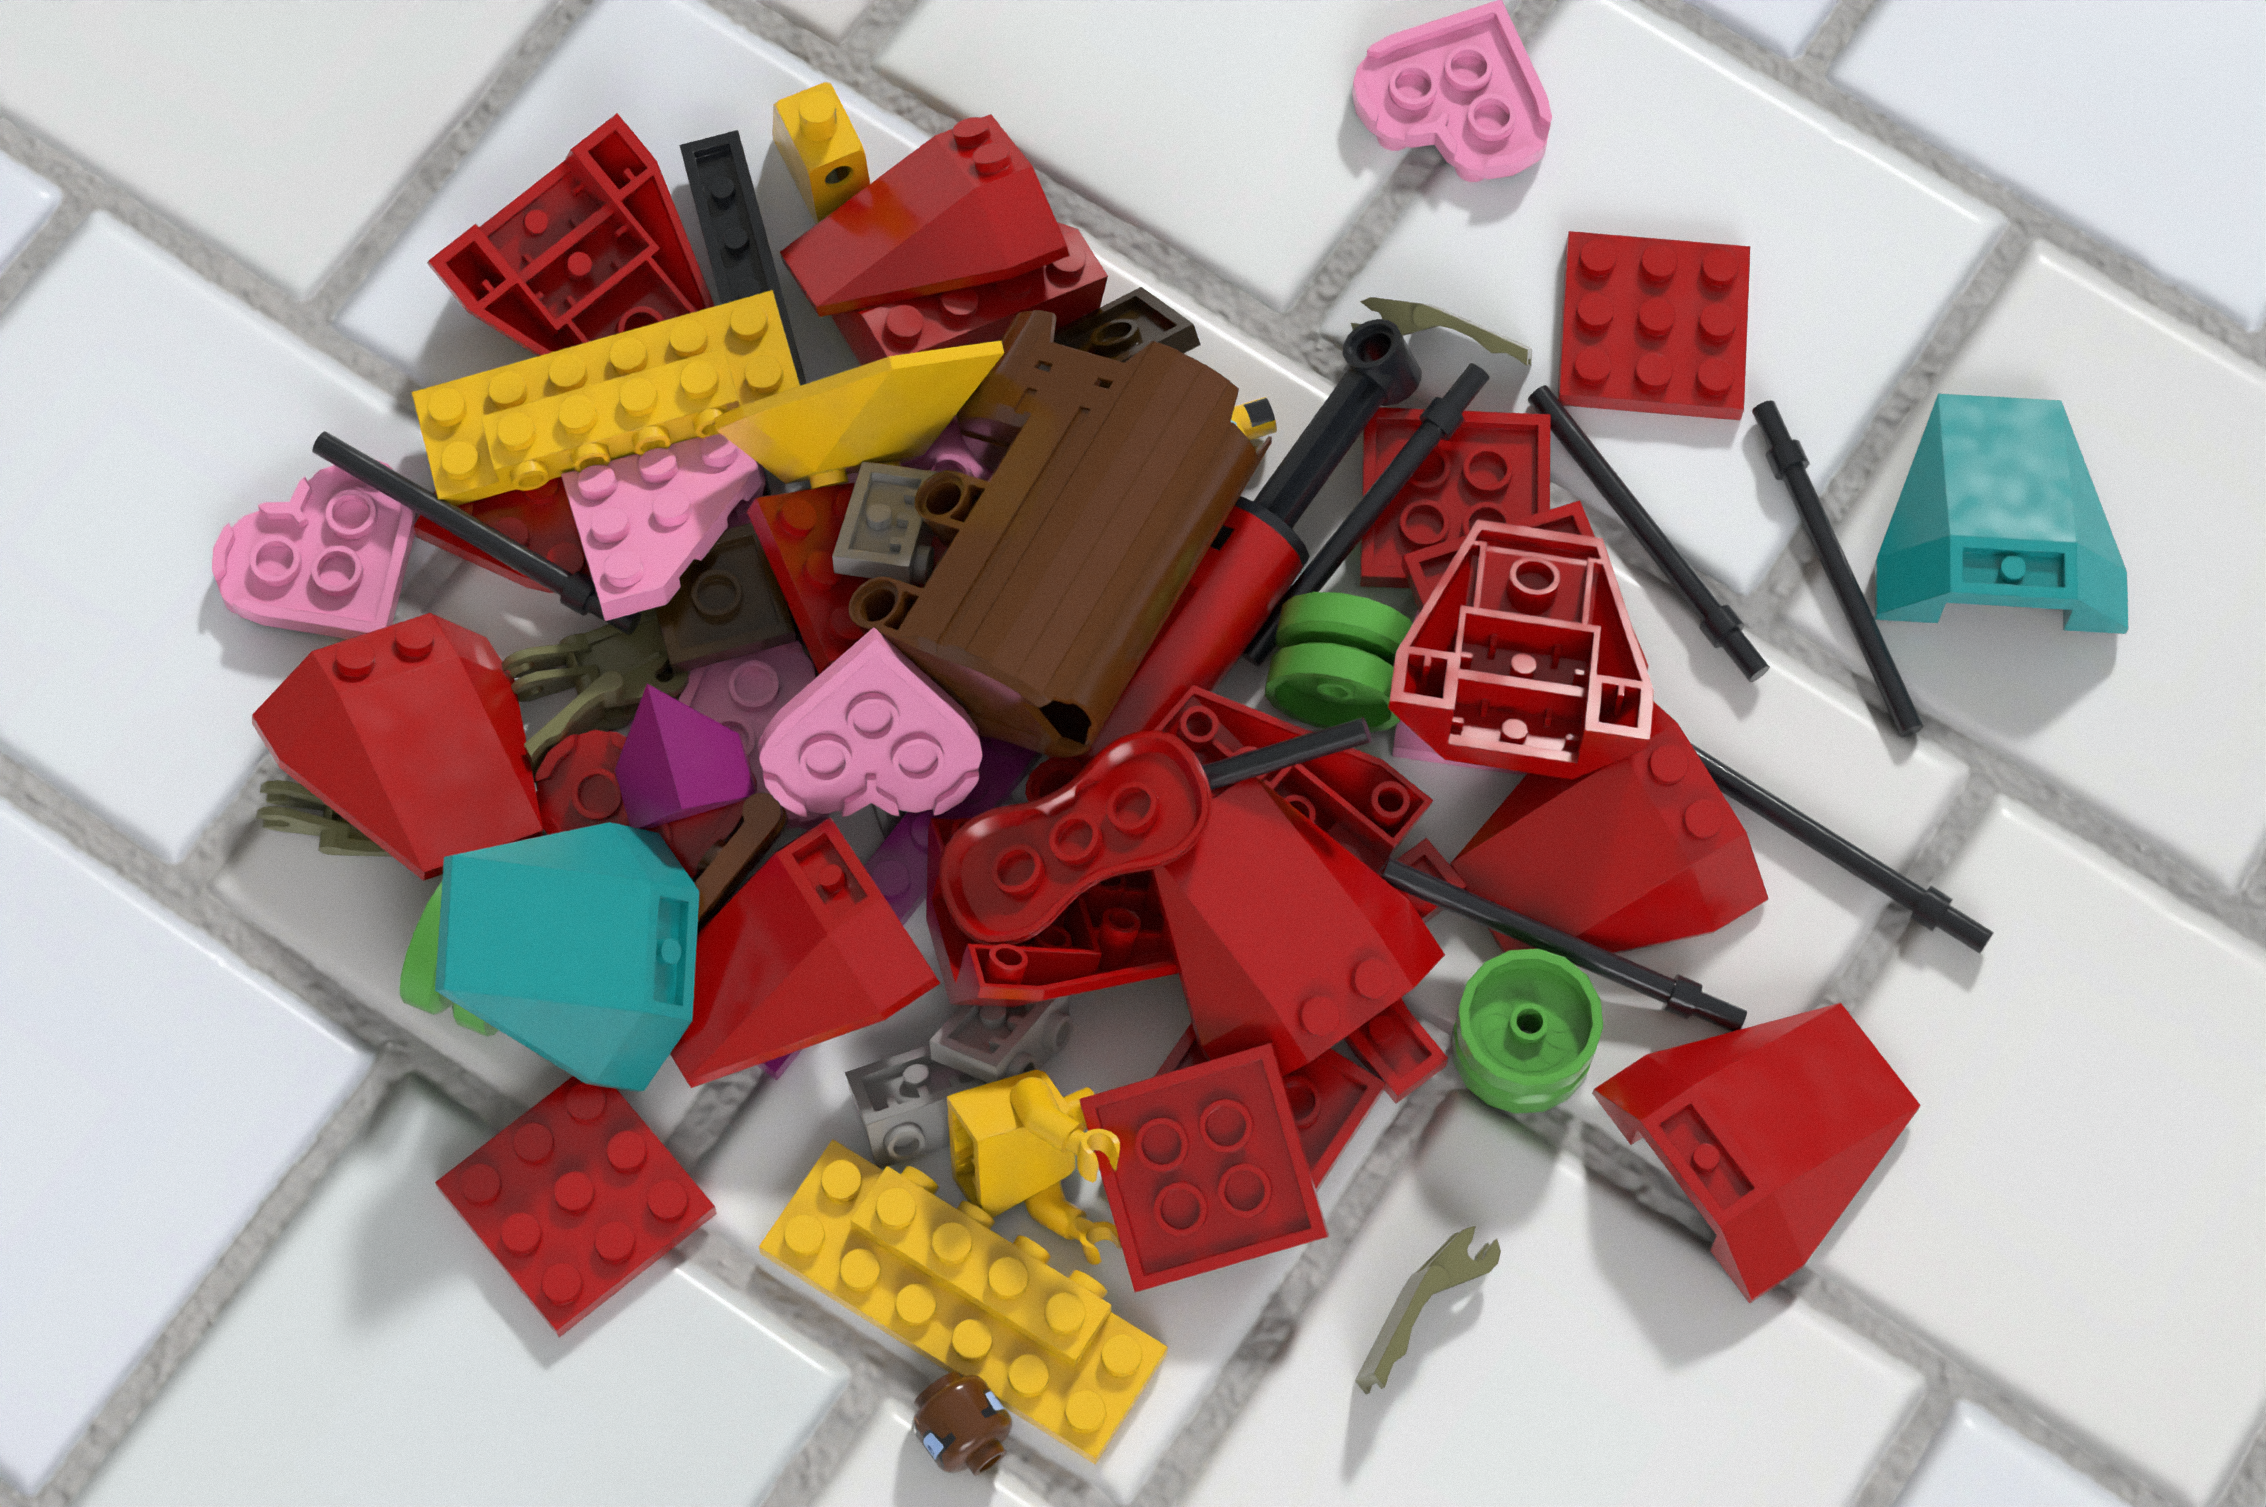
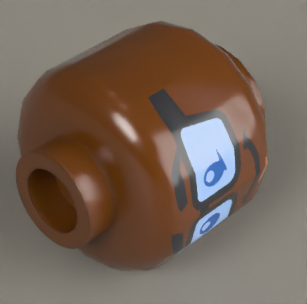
(961, 1423)

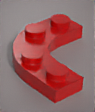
(1393, 1041)

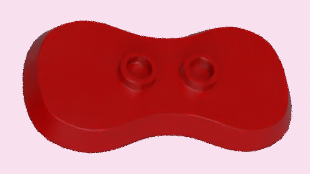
(1120, 815)

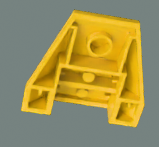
(865, 414)

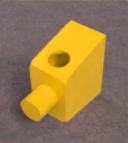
(813, 141)

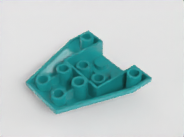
(2001, 519)
(575, 948)

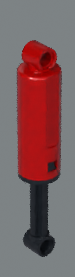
(1252, 554)

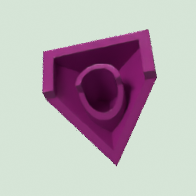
(679, 763)

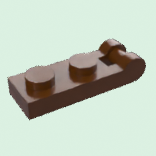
(729, 863)

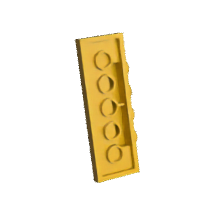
(601, 399)
(966, 1296)

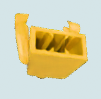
(1018, 1144)

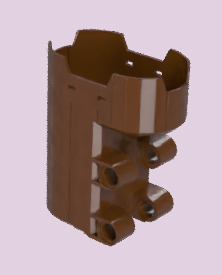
(1074, 539)

